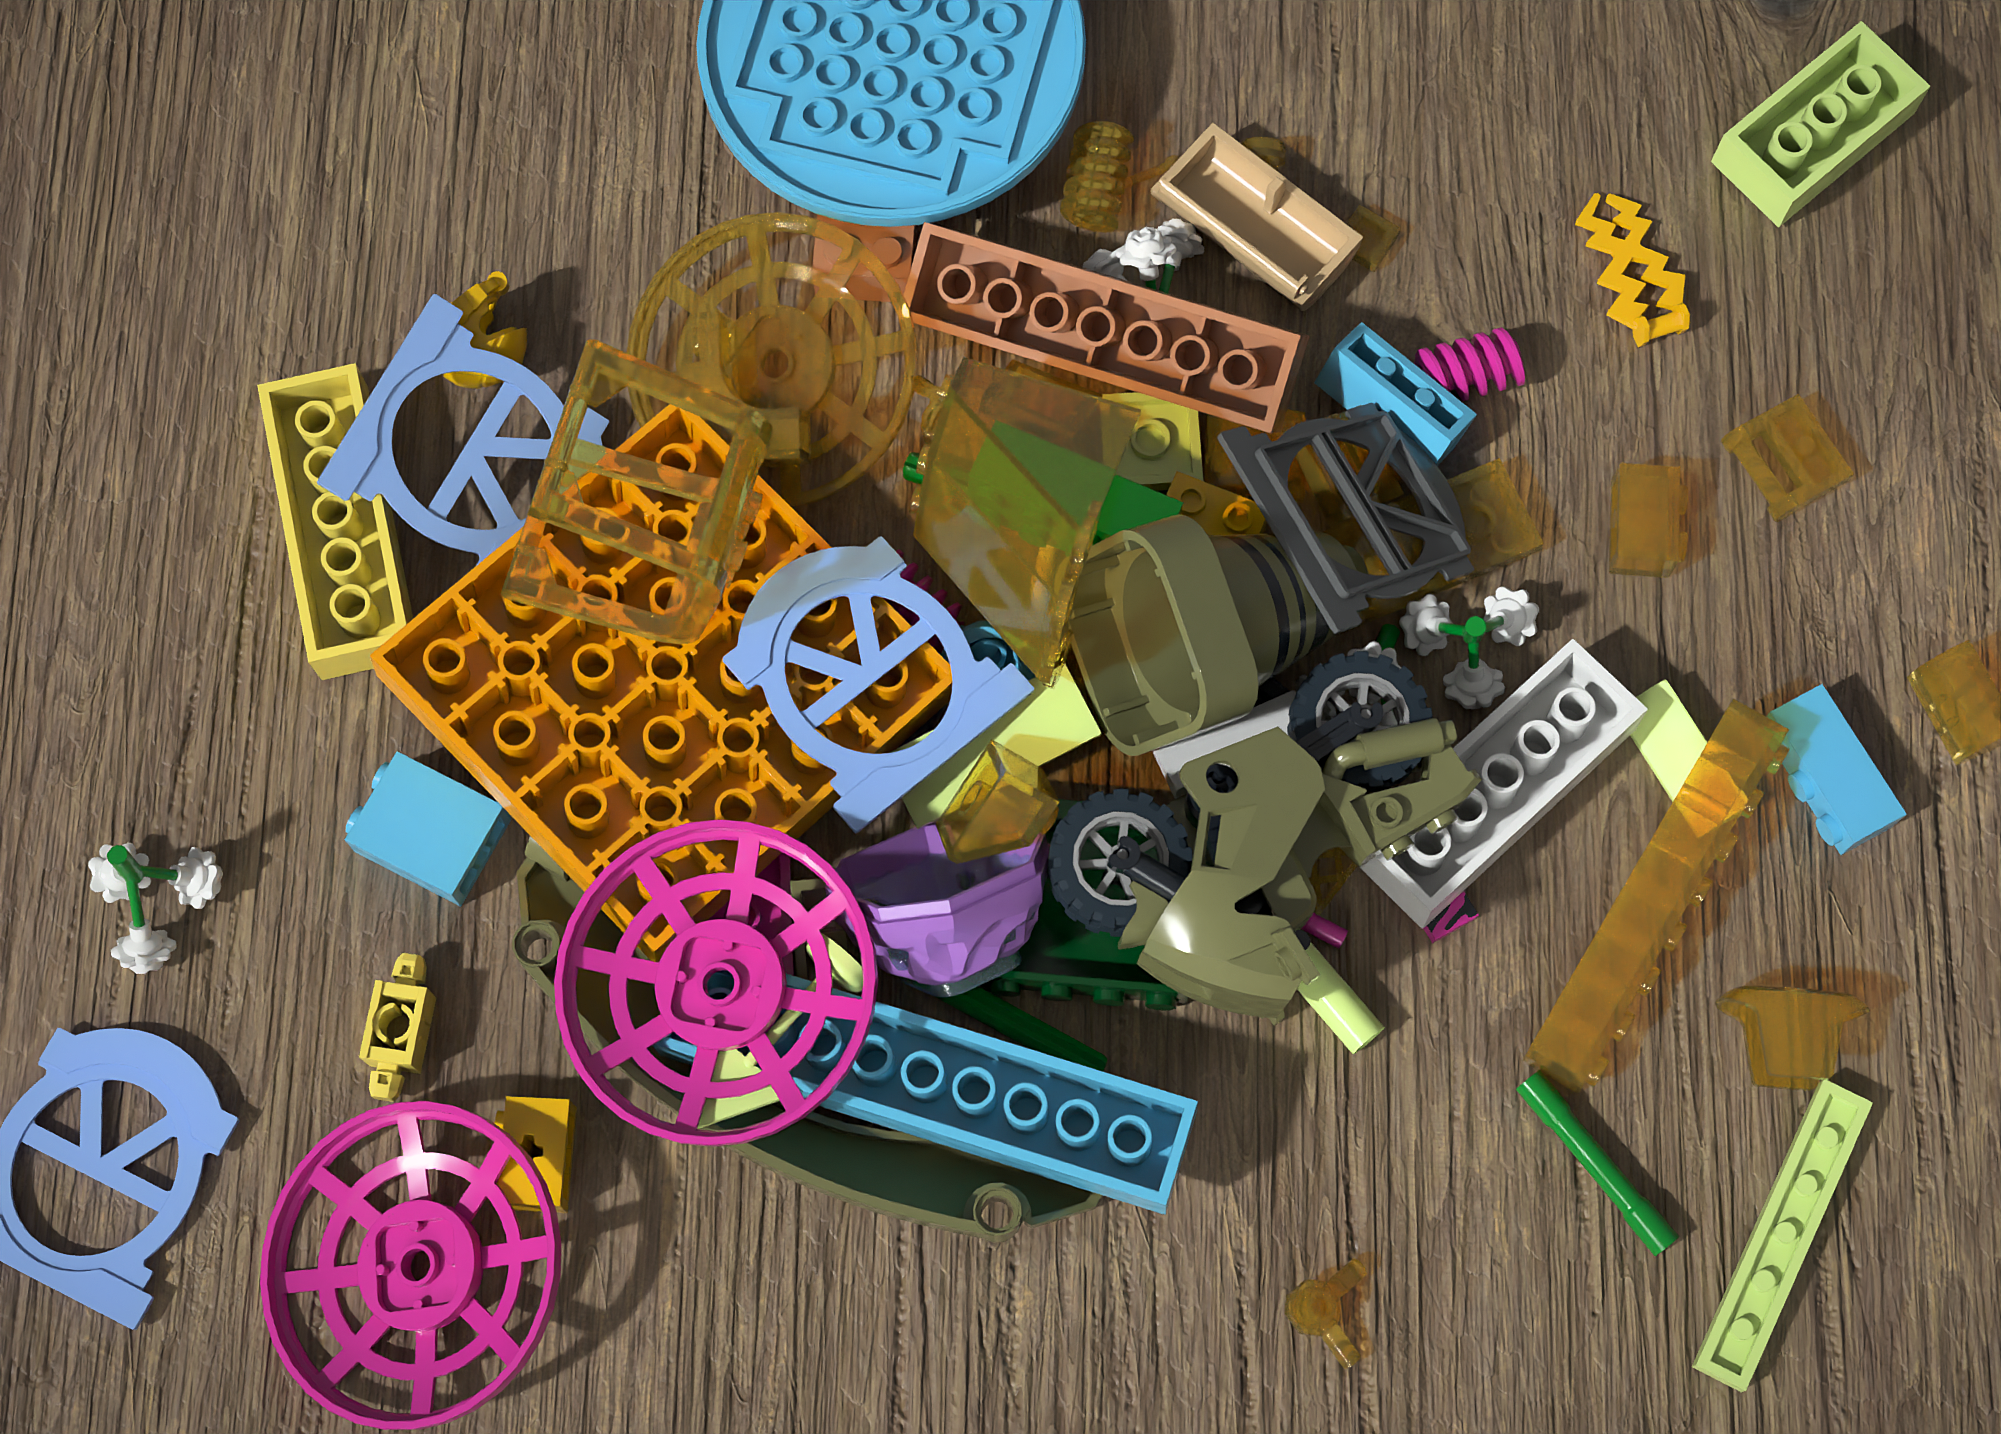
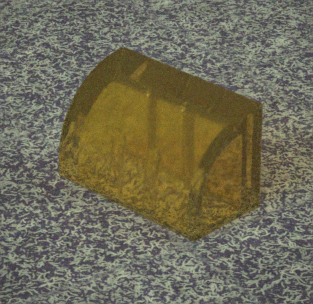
(1960, 701)

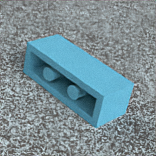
(1372, 371)
(1834, 772)

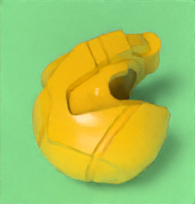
(477, 315)

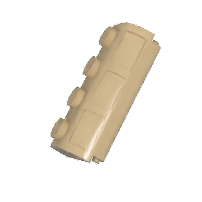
(1258, 217)

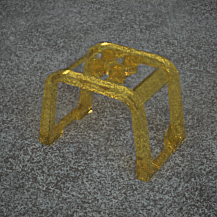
(719, 528)

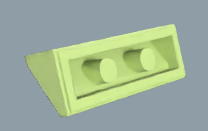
(1668, 737)

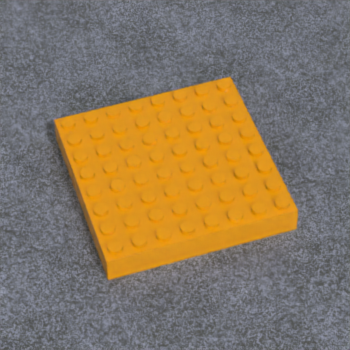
(627, 735)

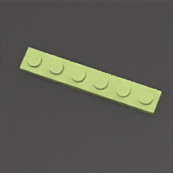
(1782, 1235)

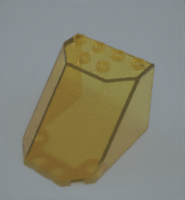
(1014, 496)

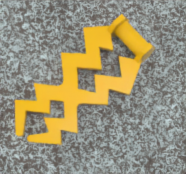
(1623, 252)

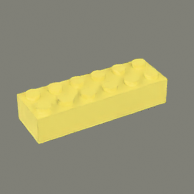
(338, 550)

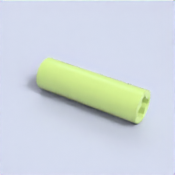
(1339, 1005)

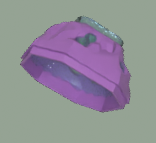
(942, 920)

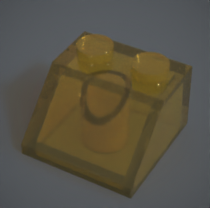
(997, 807)

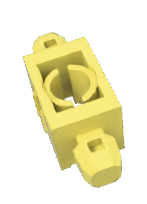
(387, 1079)

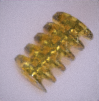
(1096, 176)

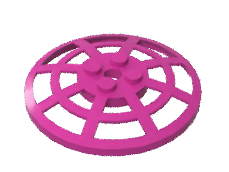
(684, 976)
(386, 1261)

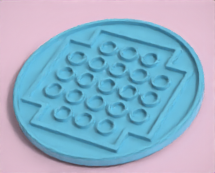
(890, 102)

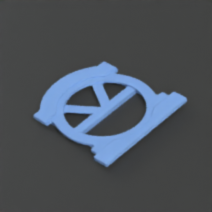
(365, 454)
(865, 780)
(116, 1278)

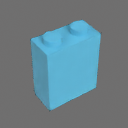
(427, 828)

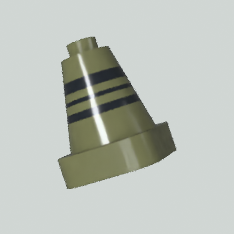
(1189, 627)

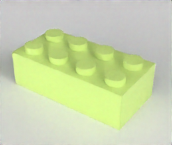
(1820, 123)

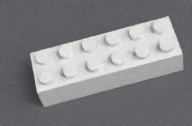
(1528, 760)

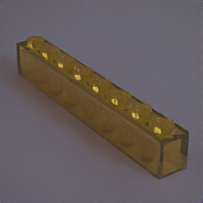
(1656, 896)

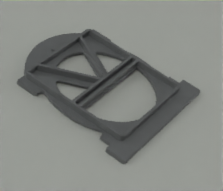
(1334, 587)

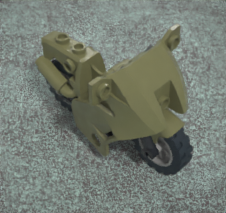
(1236, 919)

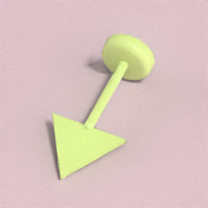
(733, 1065)

